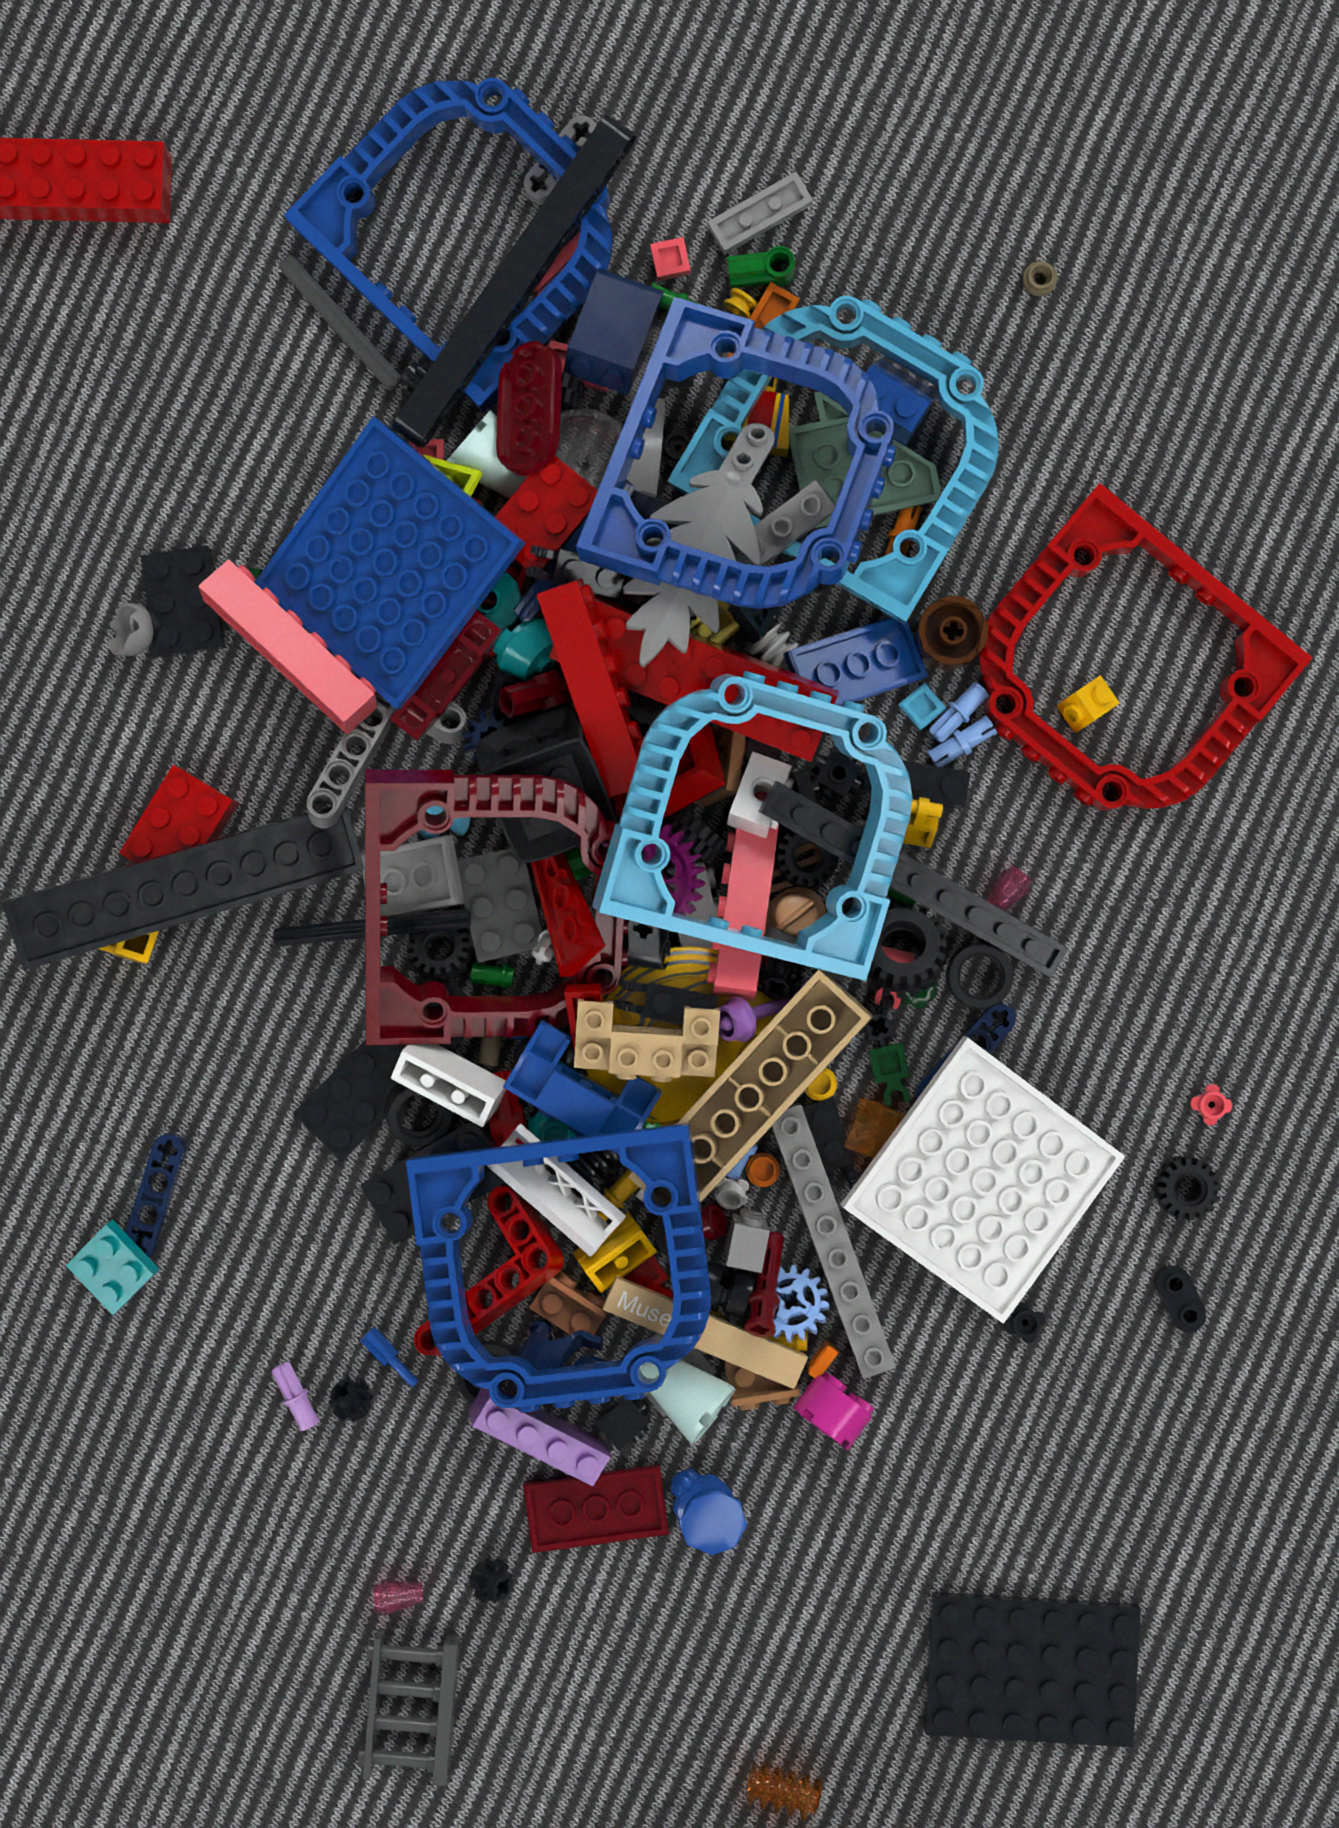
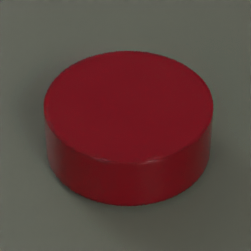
(713, 1222)

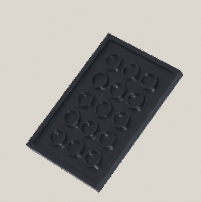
(1032, 1669)

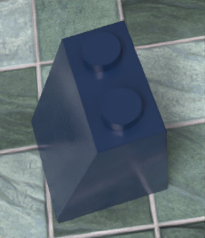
(613, 332)

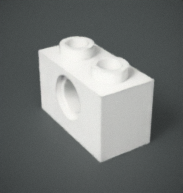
(758, 777)

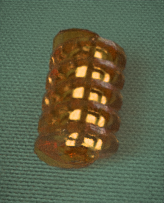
(783, 1791)

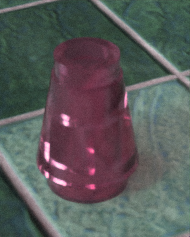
(1009, 888)
(396, 1596)

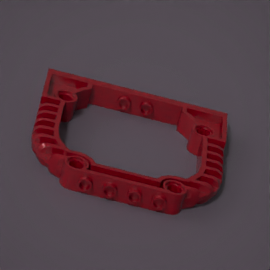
(397, 810)

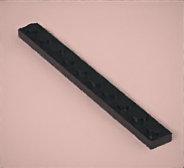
(917, 881)

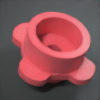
(1221, 1104)

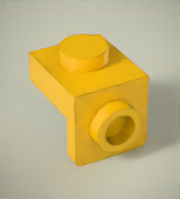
(1087, 704)

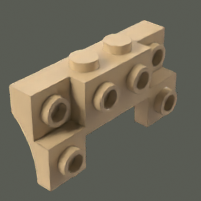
(646, 1050)

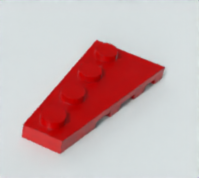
(567, 915)

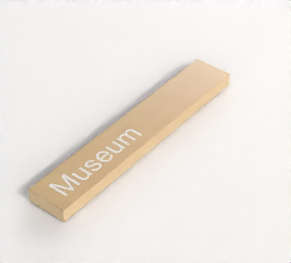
(718, 1338)

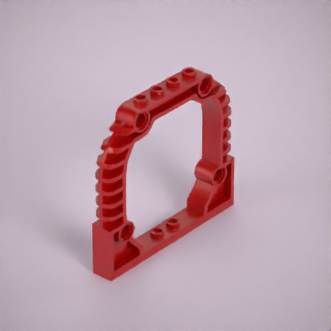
(1264, 661)

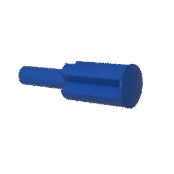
(386, 1354)

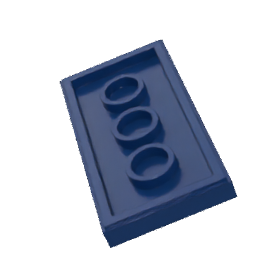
(861, 660)

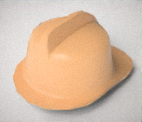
(794, 910)

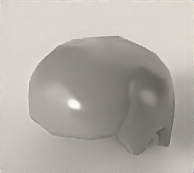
(132, 629)

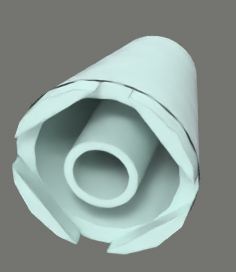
(480, 453)
(690, 1397)

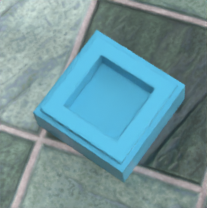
(922, 706)

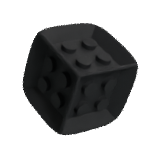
(551, 747)

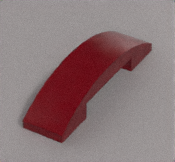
(448, 676)

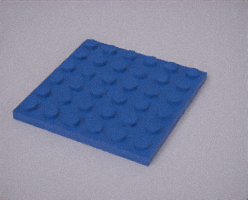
(389, 562)

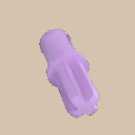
(295, 1396)

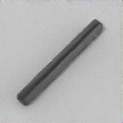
(340, 322)

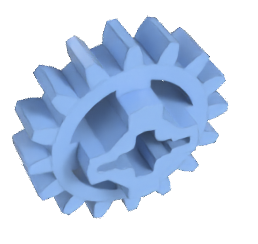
(805, 1310)

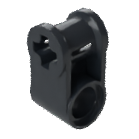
(647, 946)

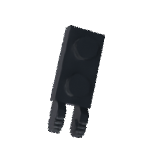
(569, 568)
(664, 1001)
(830, 1141)

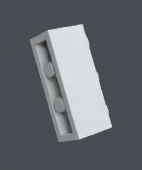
(450, 1081)

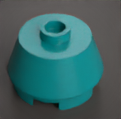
(525, 650)

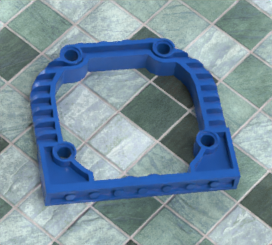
(331, 221)
(690, 345)
(444, 1184)

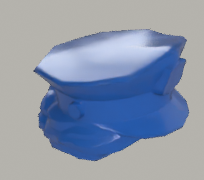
(707, 1512)

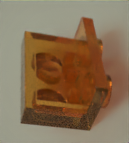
(871, 1127)

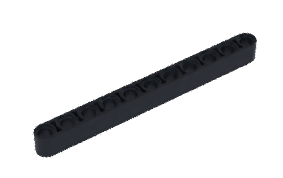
(514, 281)

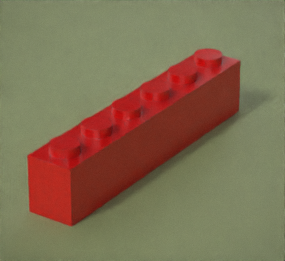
(593, 682)

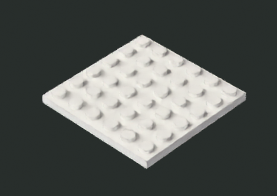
(983, 1179)

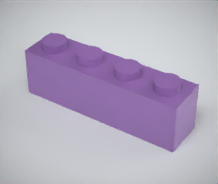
(542, 1437)

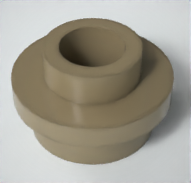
(1040, 268)

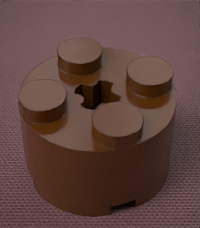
(966, 623)

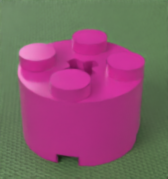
(834, 1411)

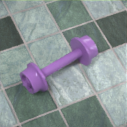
(739, 1019)

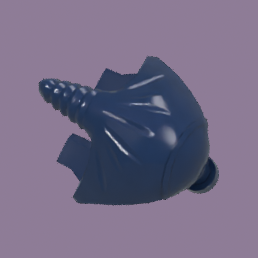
(549, 1353)

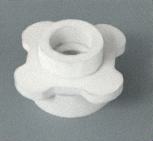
(731, 1193)

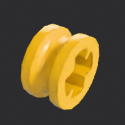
(740, 303)

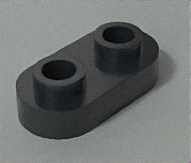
(1180, 1299)

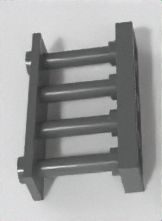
(439, 1726)

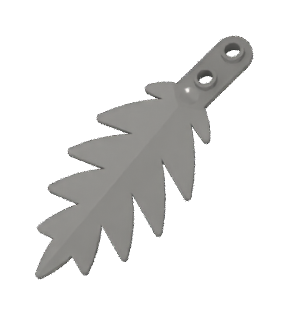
(710, 522)

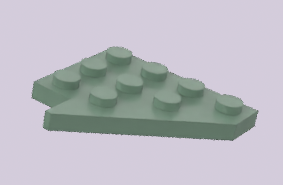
(823, 455)

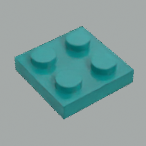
(112, 1267)

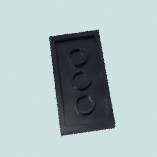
(390, 1189)

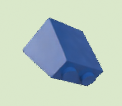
(901, 398)

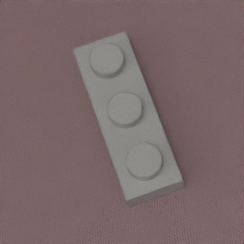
(760, 213)

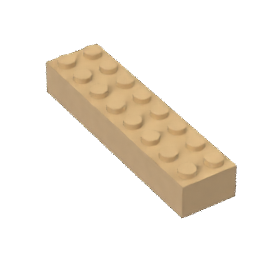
(768, 1078)

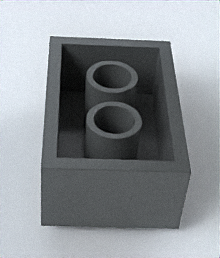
(501, 905)

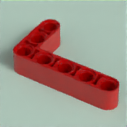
(500, 1281)

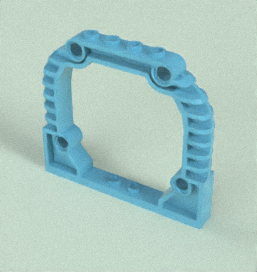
(891, 581)
(837, 940)

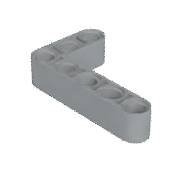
(354, 766)

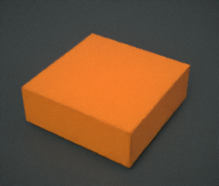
(821, 1359)

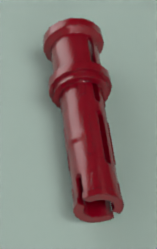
(765, 1299)

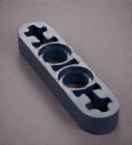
(987, 1019)
(158, 1200)

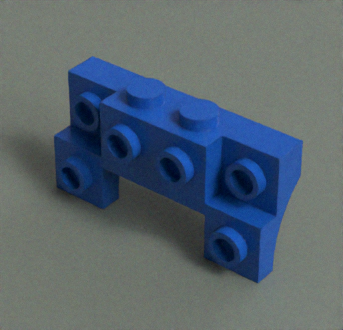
(572, 1096)

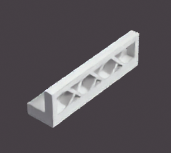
(554, 1198)

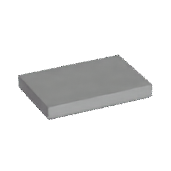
(420, 877)

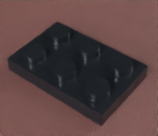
(175, 604)

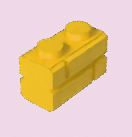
(617, 1255)

